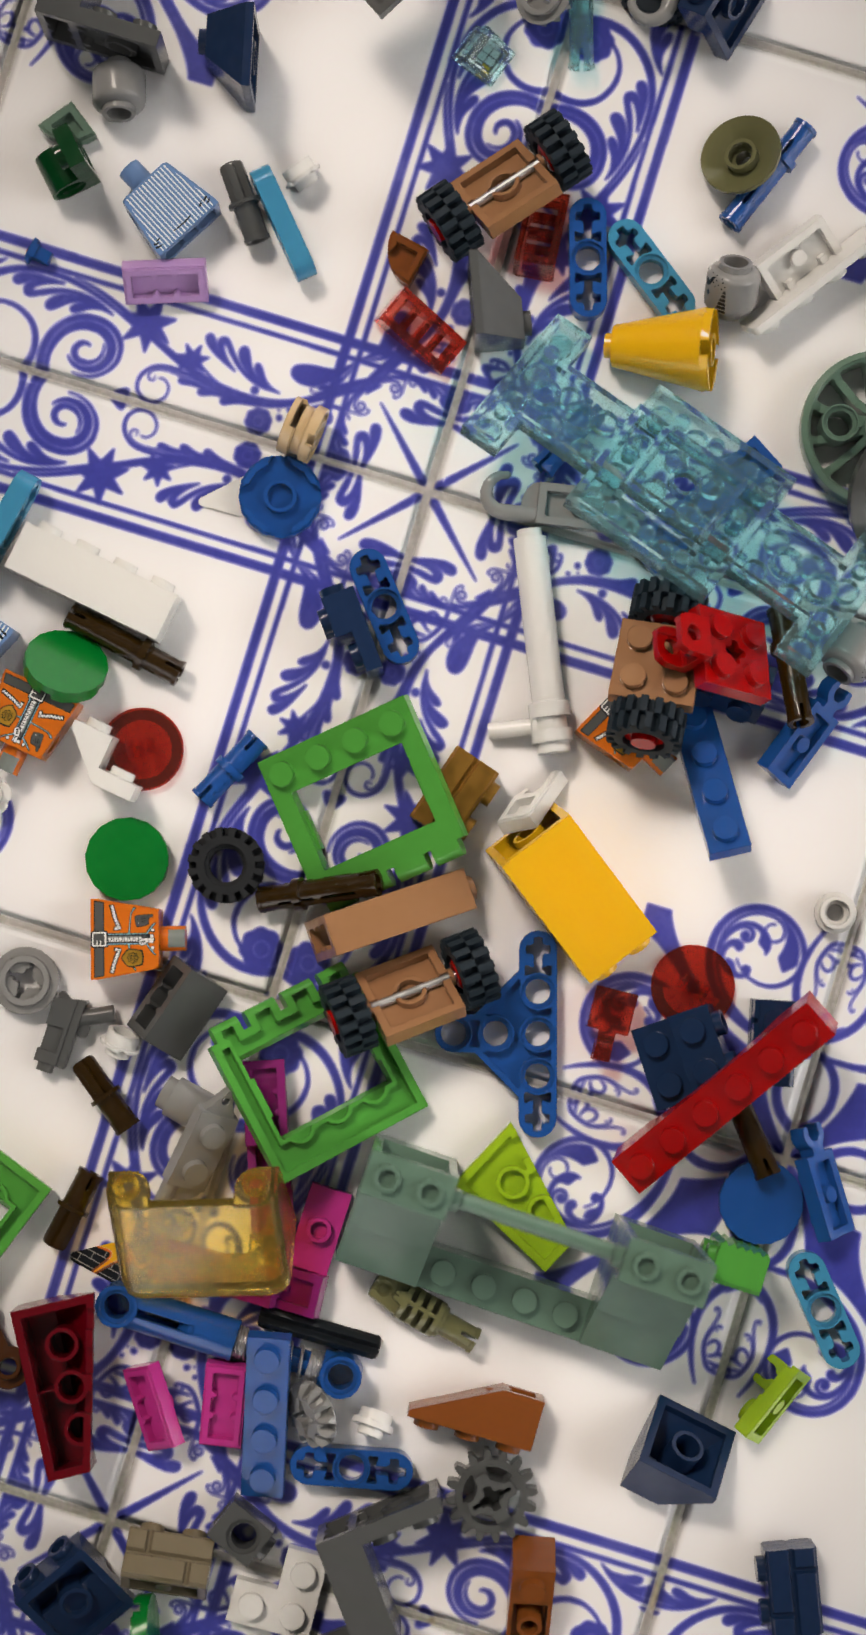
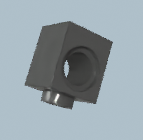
(241, 1511)

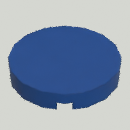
(280, 497)
(762, 1208)

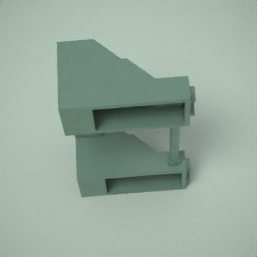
(637, 1298)

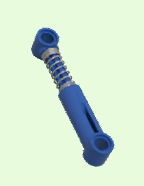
(219, 1336)

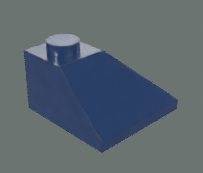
(233, 50)
(678, 1456)

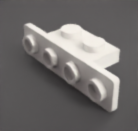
(800, 268)

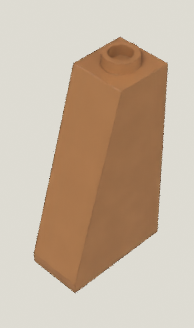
(391, 914)

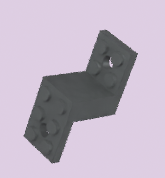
(100, 32)
(353, 1565)

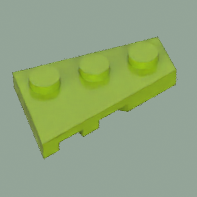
(509, 1178)

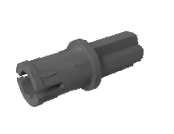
(244, 202)

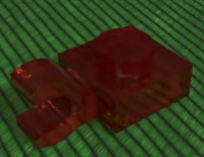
(610, 1014)

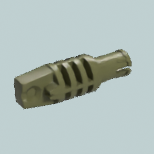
(422, 1311)

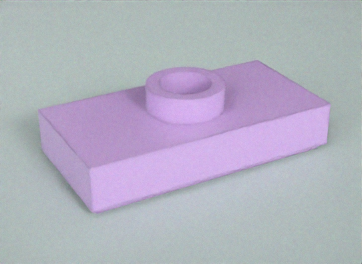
(165, 281)

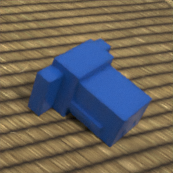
(37, 253)

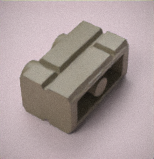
(167, 1561)

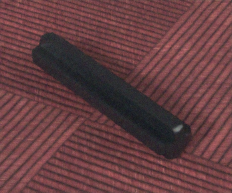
(321, 1332)

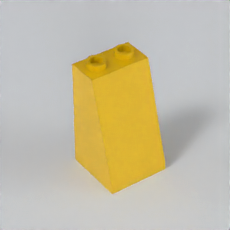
(573, 894)

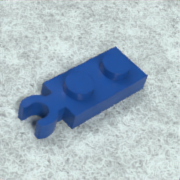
(796, 747)
(821, 1184)

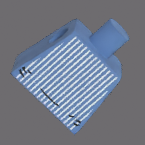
(167, 207)

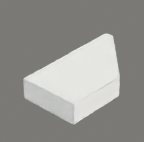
(529, 807)

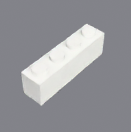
(94, 582)

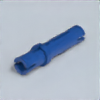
(745, 204)

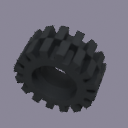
(201, 858)

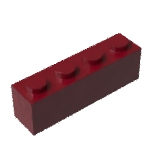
(58, 1366)

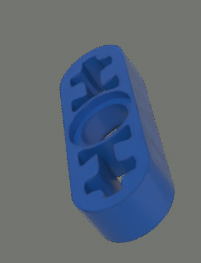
(598, 229)
(362, 582)
(382, 1479)

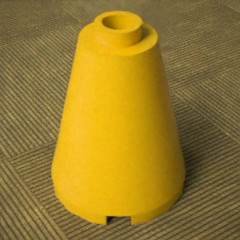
(668, 347)

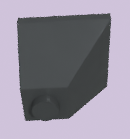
(495, 308)

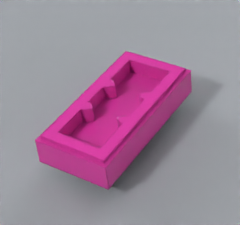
(320, 1227)
(223, 1404)
(153, 1406)

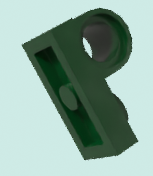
(66, 165)

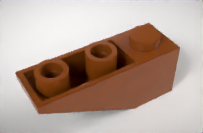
(489, 1412)
(530, 1585)

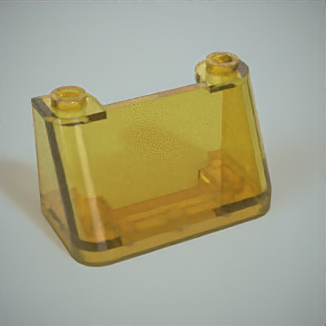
(203, 1244)

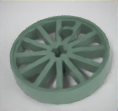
(852, 413)

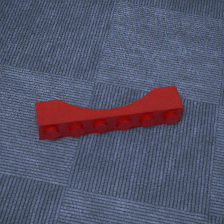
(728, 1092)

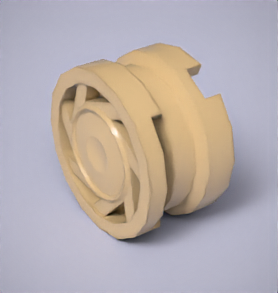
(302, 429)

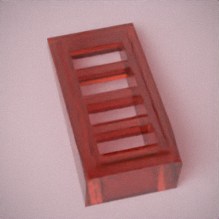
(536, 260)
(411, 342)

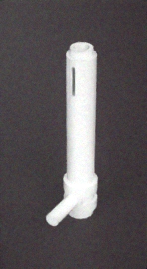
(549, 707)

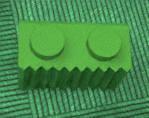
(738, 1263)

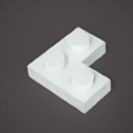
(285, 1606)

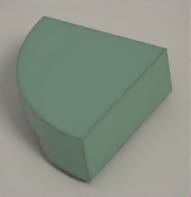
(70, 115)

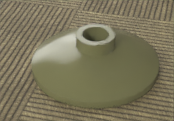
(731, 144)

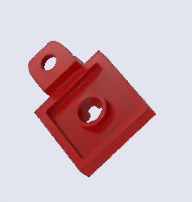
(701, 645)

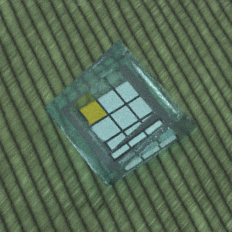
(483, 54)

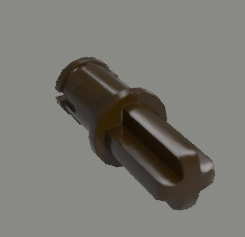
(105, 1094)
(72, 1208)

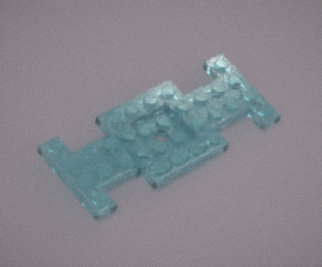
(640, 455)

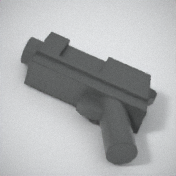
(65, 1022)

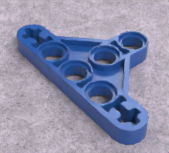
(516, 1054)

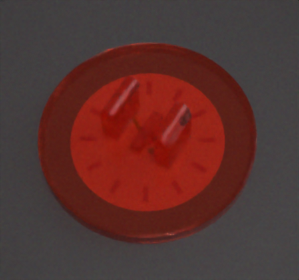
(147, 746)
(690, 979)

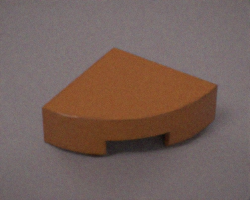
(405, 258)

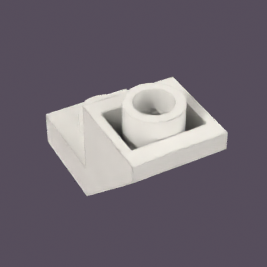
(96, 751)

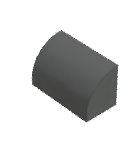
(176, 1008)

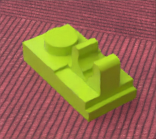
(762, 1413)

